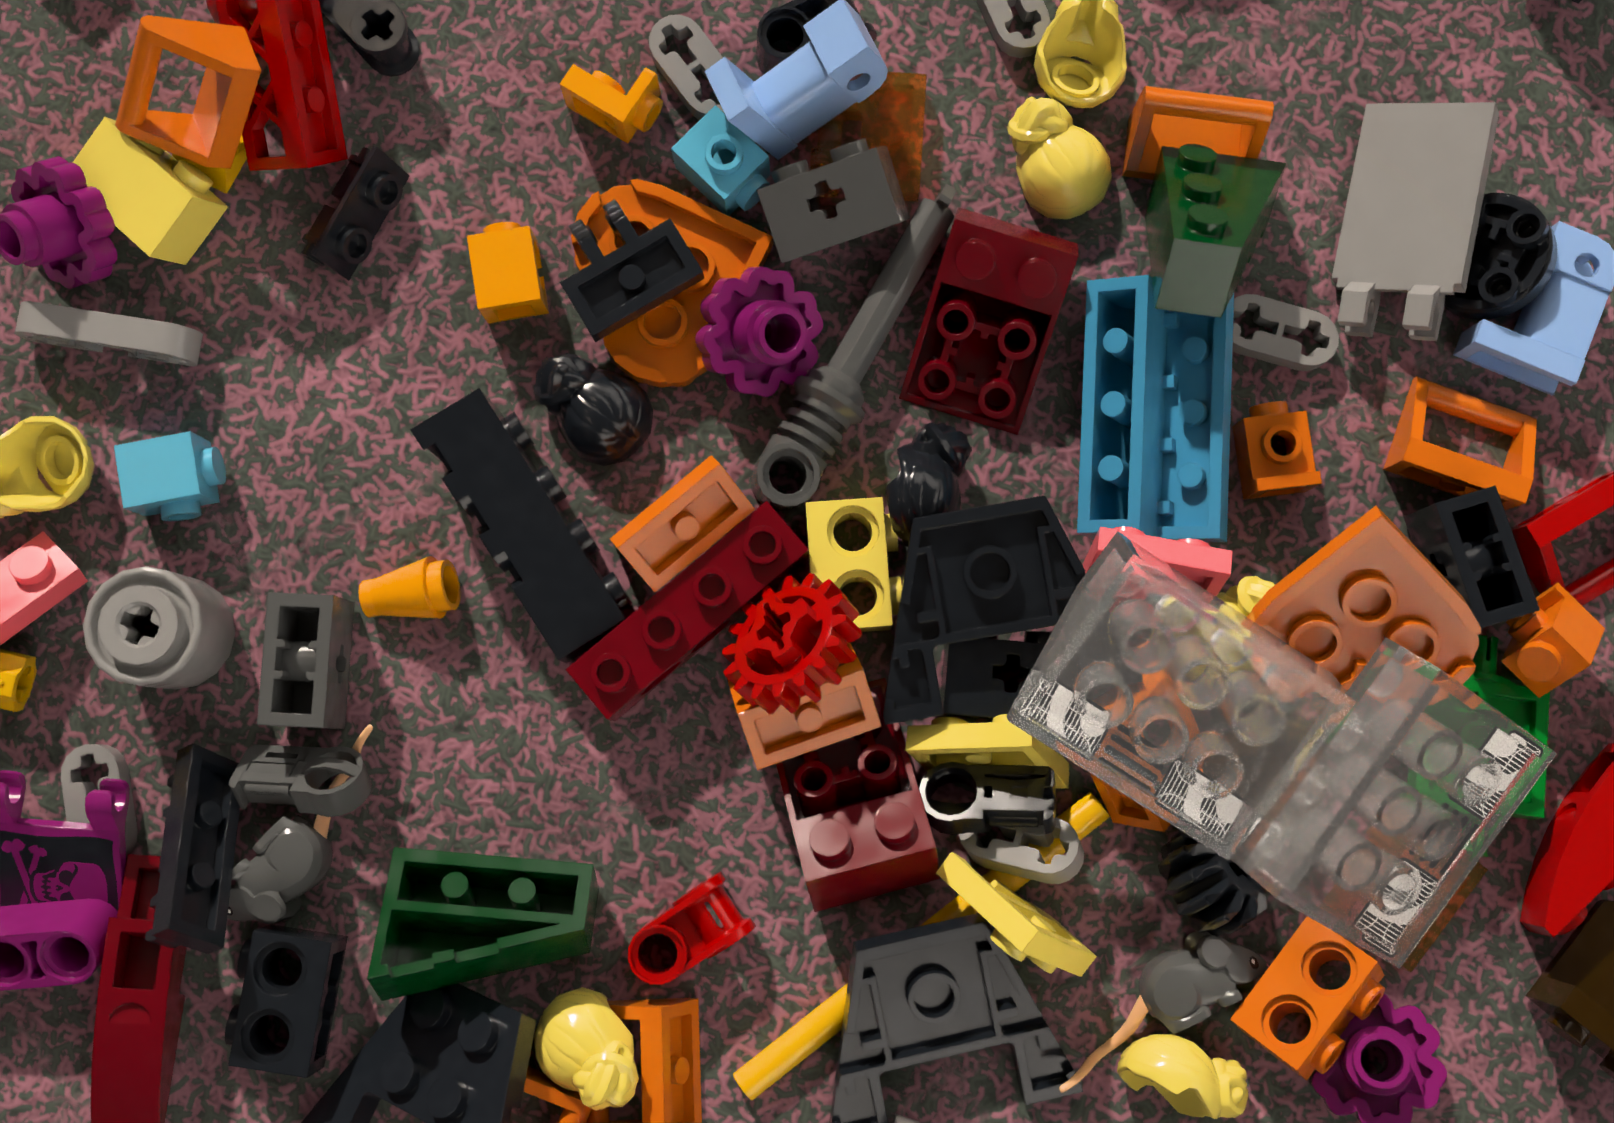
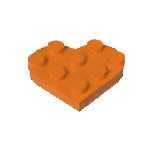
(661, 343)
(1368, 589)

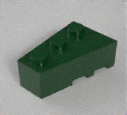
(1205, 224)
(477, 917)

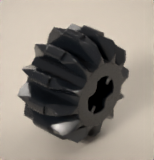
(1209, 887)

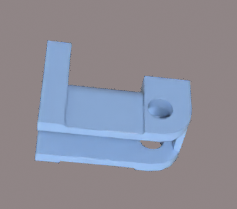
(805, 86)
(1556, 325)

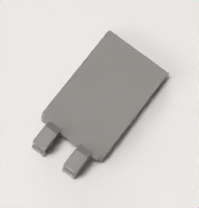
(1413, 211)

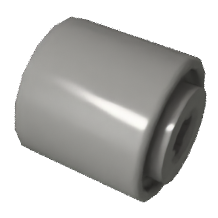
(191, 637)

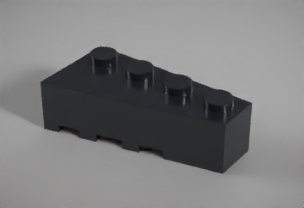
(525, 524)

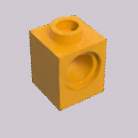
(506, 272)

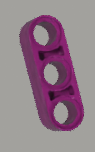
(52, 942)

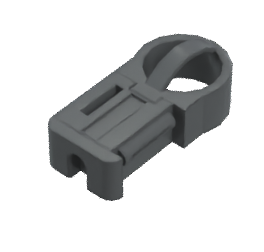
(295, 773)

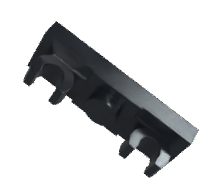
(196, 853)

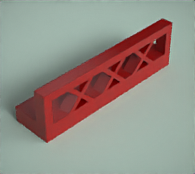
(301, 86)

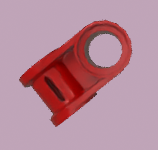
(692, 931)

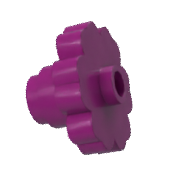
(58, 224)
(759, 331)
(1409, 1072)

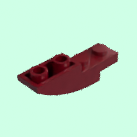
(136, 1008)

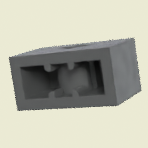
(804, 226)
(305, 661)

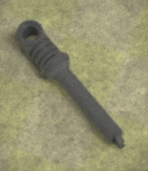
(831, 394)

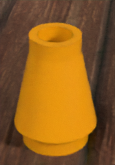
(416, 590)

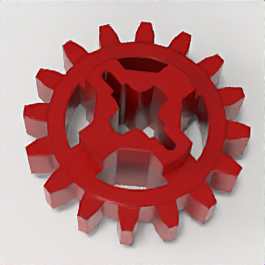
(791, 643)

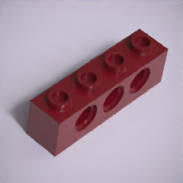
(688, 612)

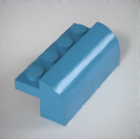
(1154, 415)

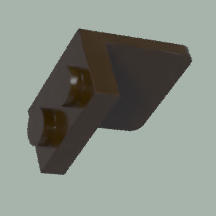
(1580, 986)

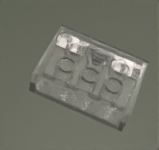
(1177, 698)
(1394, 805)

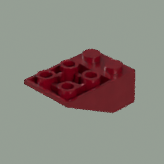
(989, 320)
(859, 816)

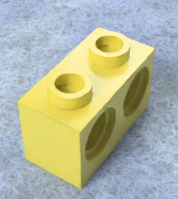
(866, 565)

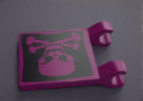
(62, 858)

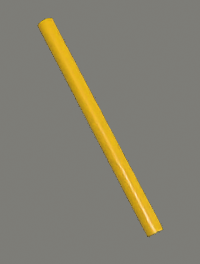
(827, 1018)

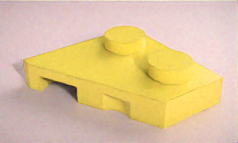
(982, 744)
(1019, 925)

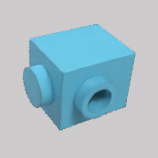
(722, 162)
(169, 475)

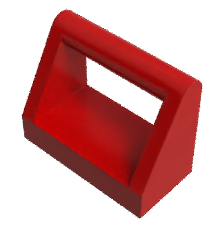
(1537, 533)

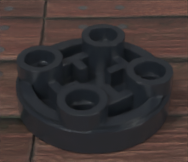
(1509, 259)

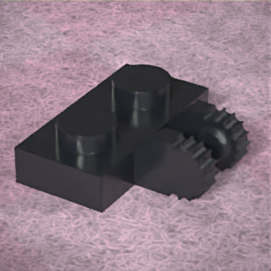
(631, 277)

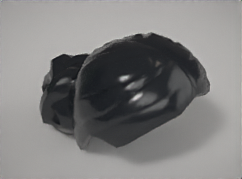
(595, 409)
(927, 476)

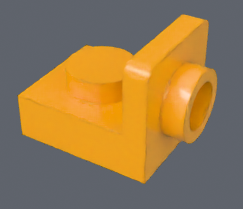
(604, 102)

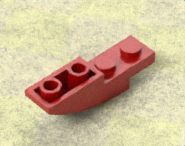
(1574, 853)

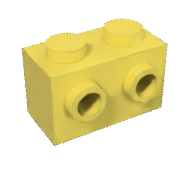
(150, 194)

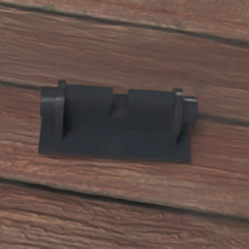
(366, 195)

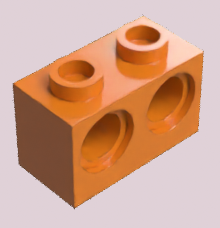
(1292, 987)

